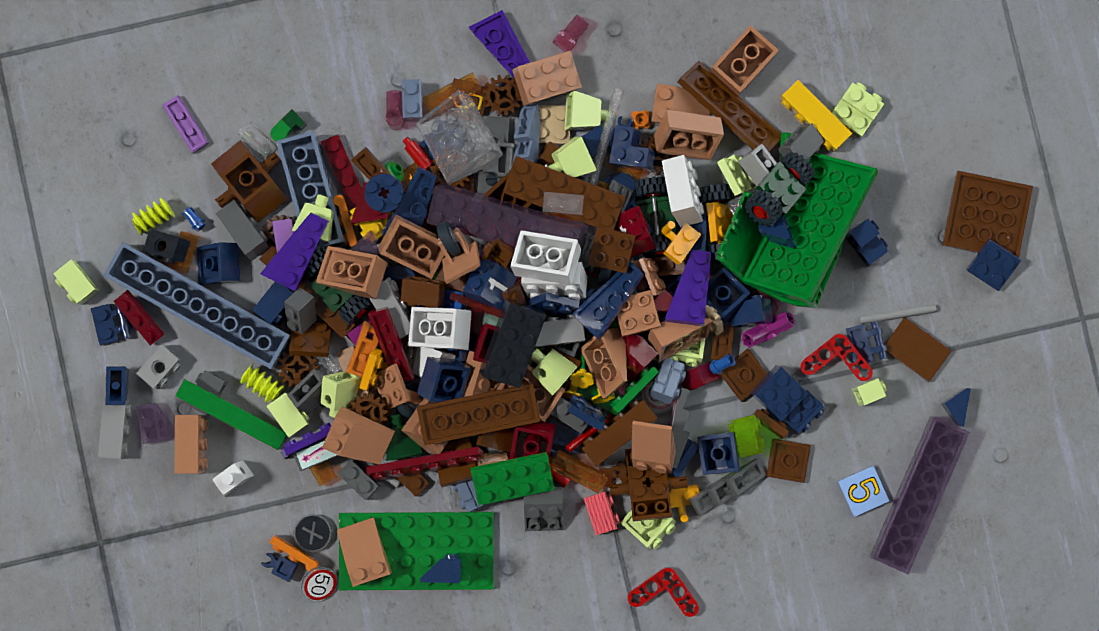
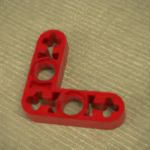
(834, 352)
(661, 585)

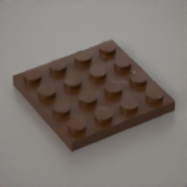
(986, 210)

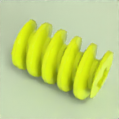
(152, 216)
(261, 384)

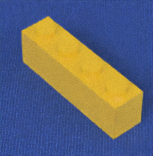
(811, 110)

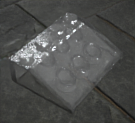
(458, 137)

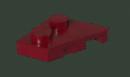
(364, 212)

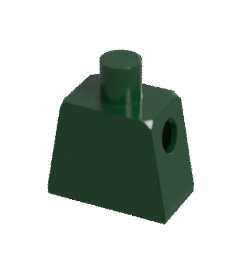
(400, 444)

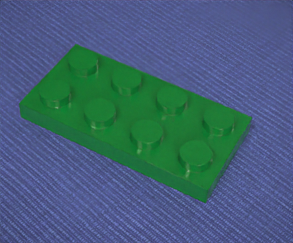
(512, 478)

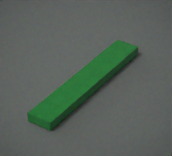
(230, 414)

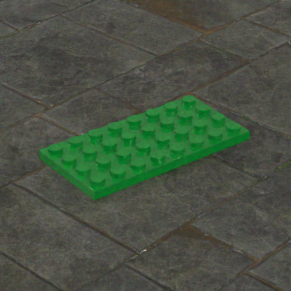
(818, 229)
(420, 540)

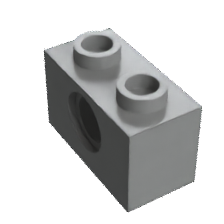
(149, 373)

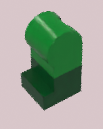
(287, 126)

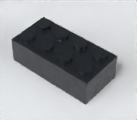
(512, 343)

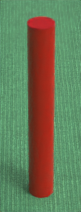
(585, 435)

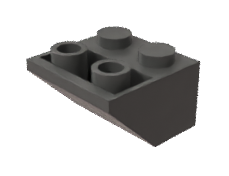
(544, 511)

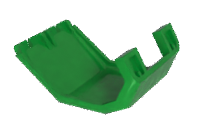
(742, 244)

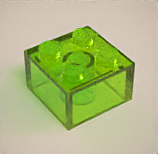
(747, 435)

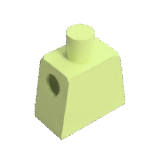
(583, 112)
(573, 158)
(319, 209)
(552, 369)
(339, 390)

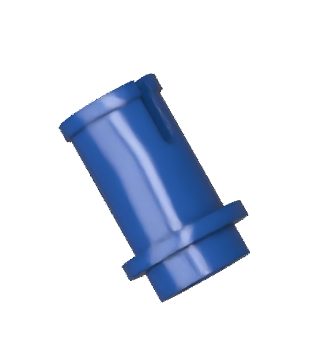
(194, 219)
(718, 365)

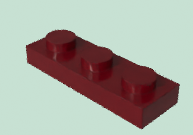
(139, 317)

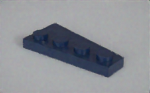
(415, 198)
(607, 301)

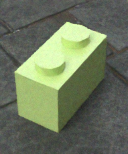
(76, 282)
(869, 391)
(288, 416)

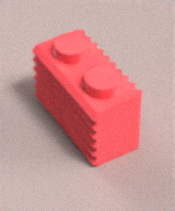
(601, 513)

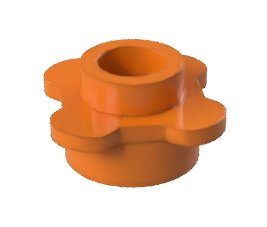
(641, 114)

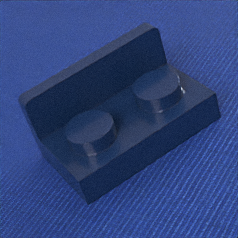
(803, 413)

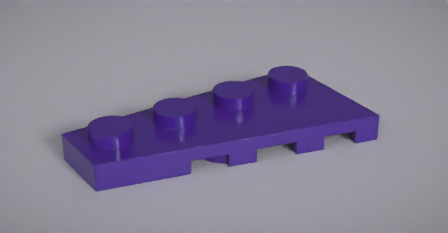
(500, 41)
(294, 256)
(691, 294)
(308, 438)

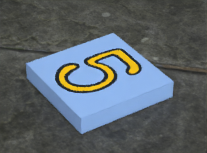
(863, 491)

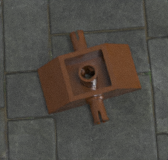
(258, 196)
(652, 501)

